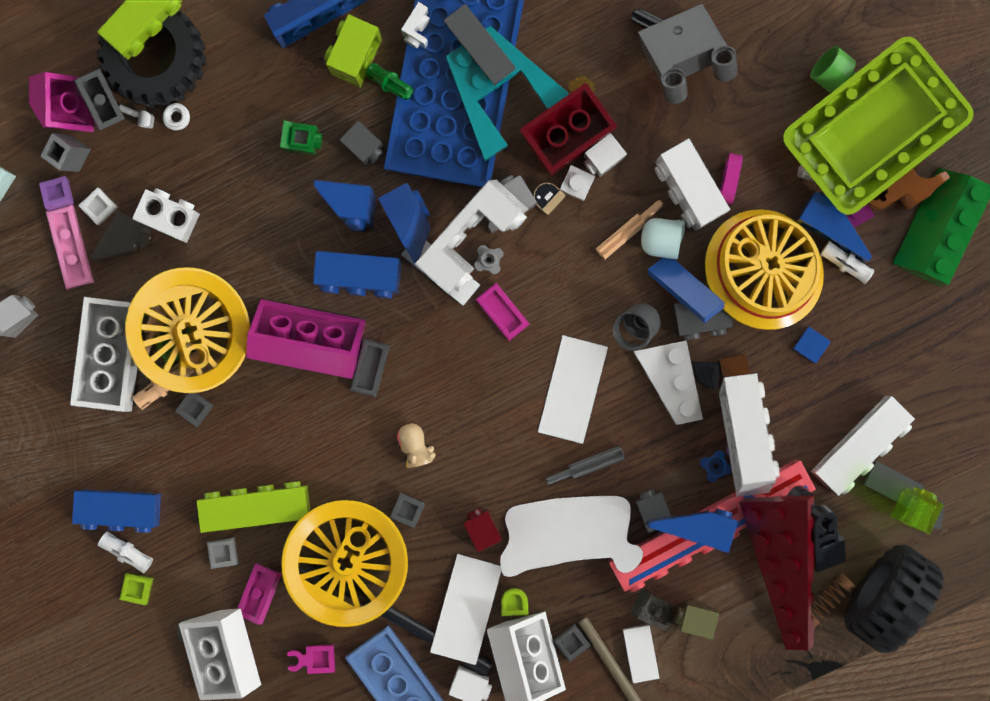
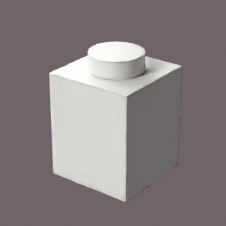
(604, 155)
(470, 685)

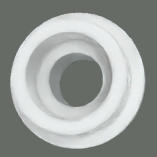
(168, 116)

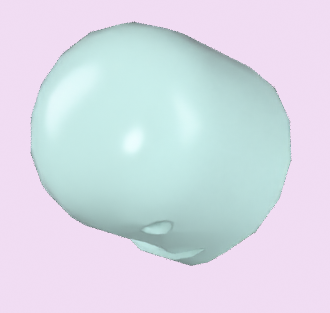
(662, 237)

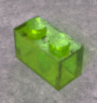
(917, 509)

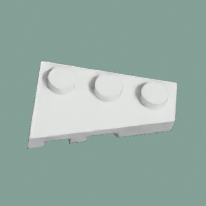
(673, 378)

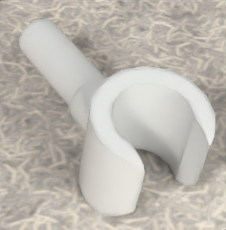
(144, 118)

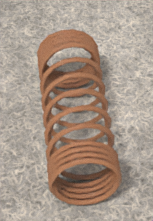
(845, 583)

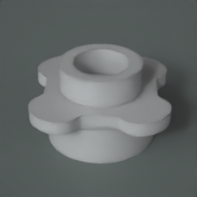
(484, 253)

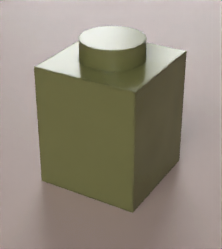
(697, 620)

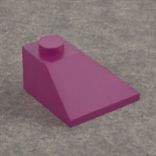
(58, 102)

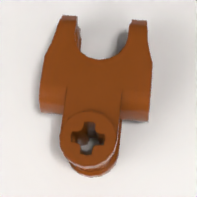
(910, 190)

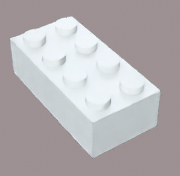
(103, 363)
(747, 435)

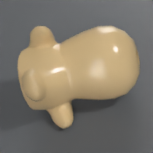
(412, 443)

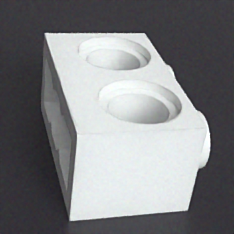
(165, 218)

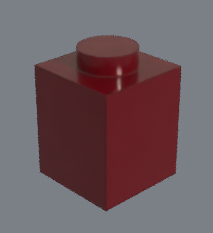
(482, 529)

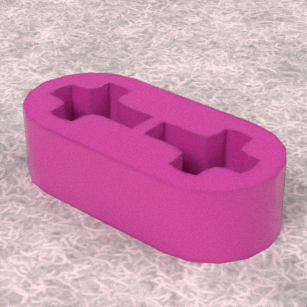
(731, 177)

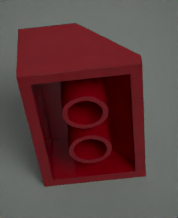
(568, 129)

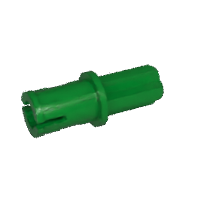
(388, 81)

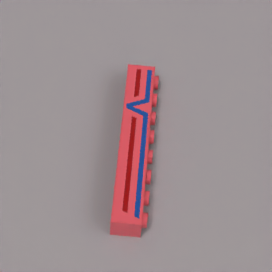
(667, 550)

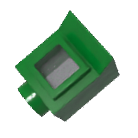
(300, 138)

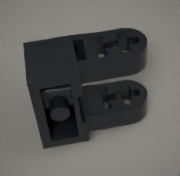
(828, 544)

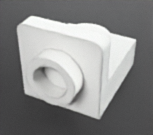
(415, 22)

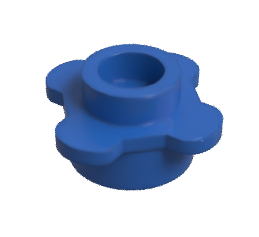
(723, 467)

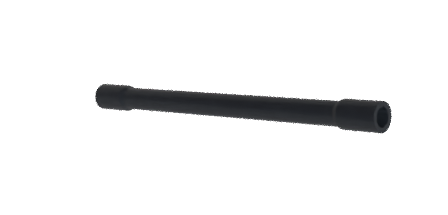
(394, 615)

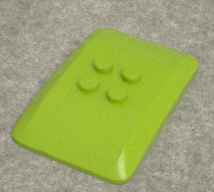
(878, 125)

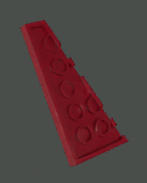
(785, 554)

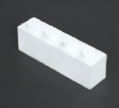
(862, 446)

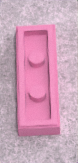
(69, 247)

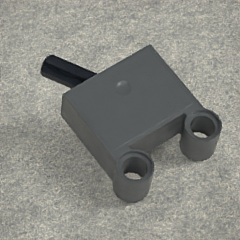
(683, 47)

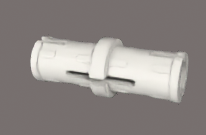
(847, 262)
(125, 552)

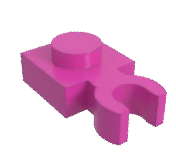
(317, 658)

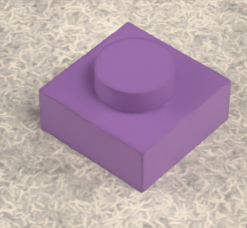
(56, 193)

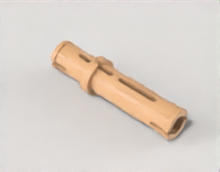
(154, 391)

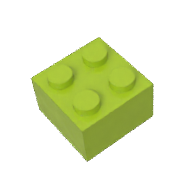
(353, 50)

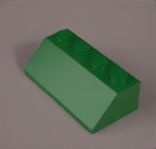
(943, 228)

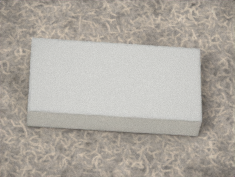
(640, 653)

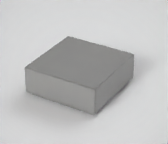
(222, 553)

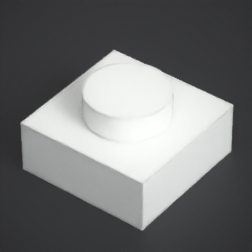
(577, 183)

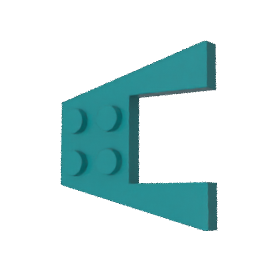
(475, 85)

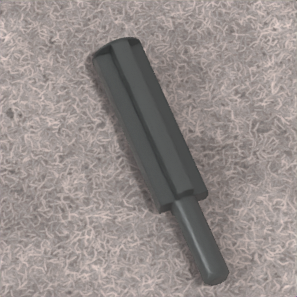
(589, 465)

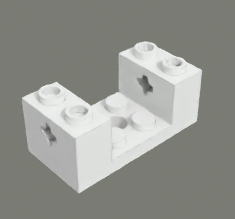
(443, 262)

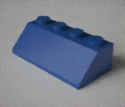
(301, 17)

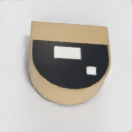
(548, 197)

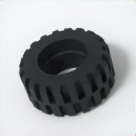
(168, 85)
(894, 599)

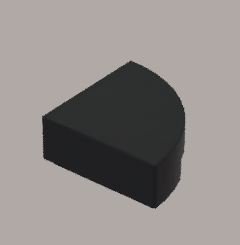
(707, 373)

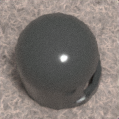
(640, 322)

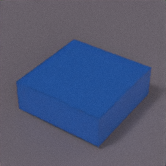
(811, 345)

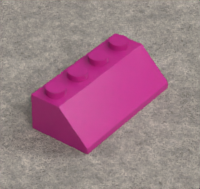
(305, 338)

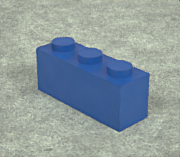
(116, 510)

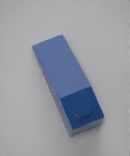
(831, 225)
(701, 527)

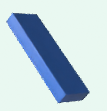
(686, 288)

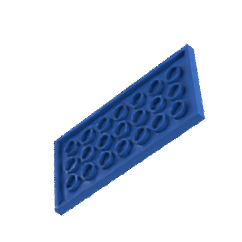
(431, 128)

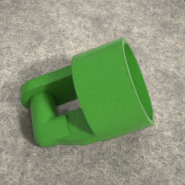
(833, 69)

